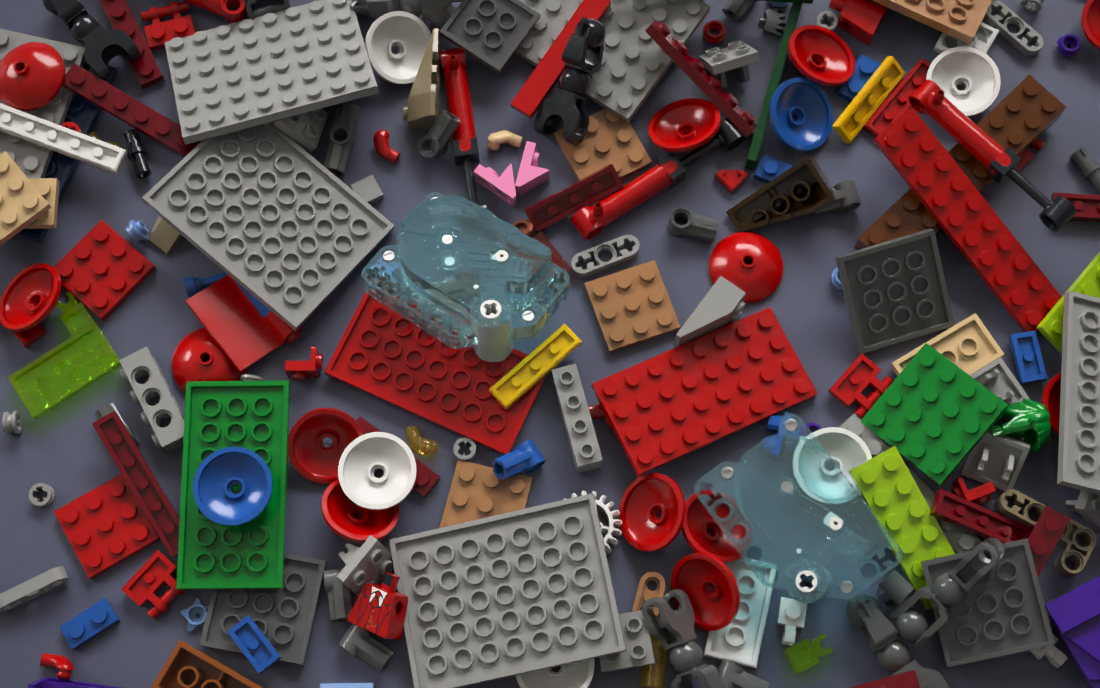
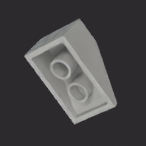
(716, 310)

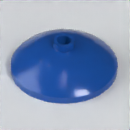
(810, 113)
(218, 477)

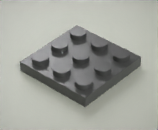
(490, 29)

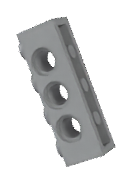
(144, 363)
(576, 418)

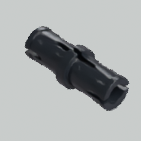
(137, 153)

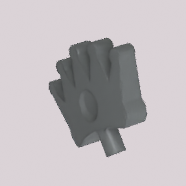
(773, 21)

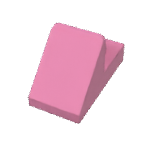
(529, 174)
(500, 186)

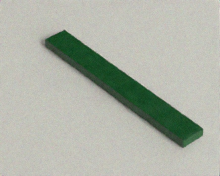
(773, 85)

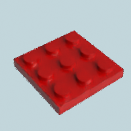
(103, 270)
(106, 526)

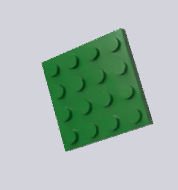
(934, 414)

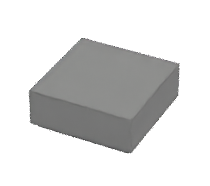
(368, 189)

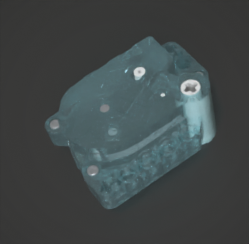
(468, 276)
(799, 516)

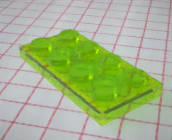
(65, 371)

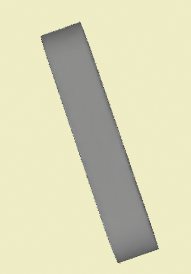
(1013, 38)
(624, 255)
(33, 588)

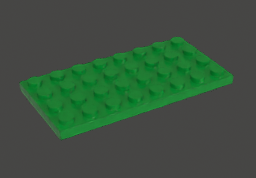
(248, 417)

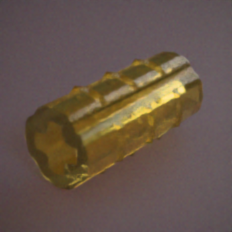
(653, 675)

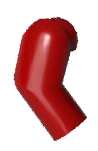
(382, 146)
(60, 662)

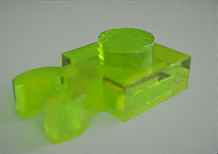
(76, 317)
(804, 655)

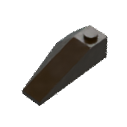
(792, 194)

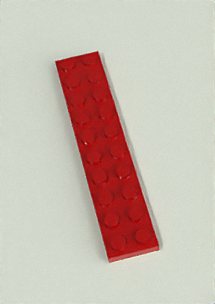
(968, 220)

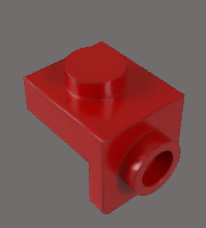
(305, 369)
(978, 495)

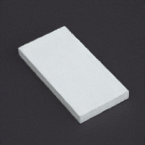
(743, 636)

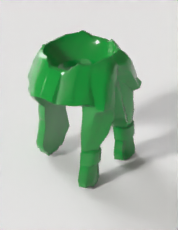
(1028, 422)

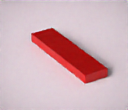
(898, 101)

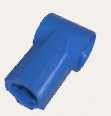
(523, 458)

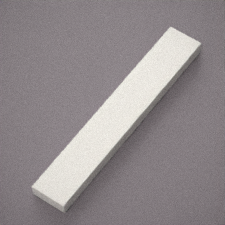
(61, 139)

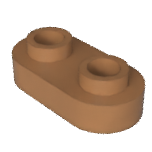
(644, 594)

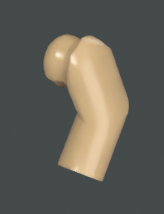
(504, 136)

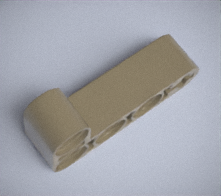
(1067, 541)

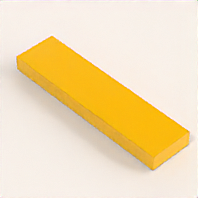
(868, 99)
(535, 366)

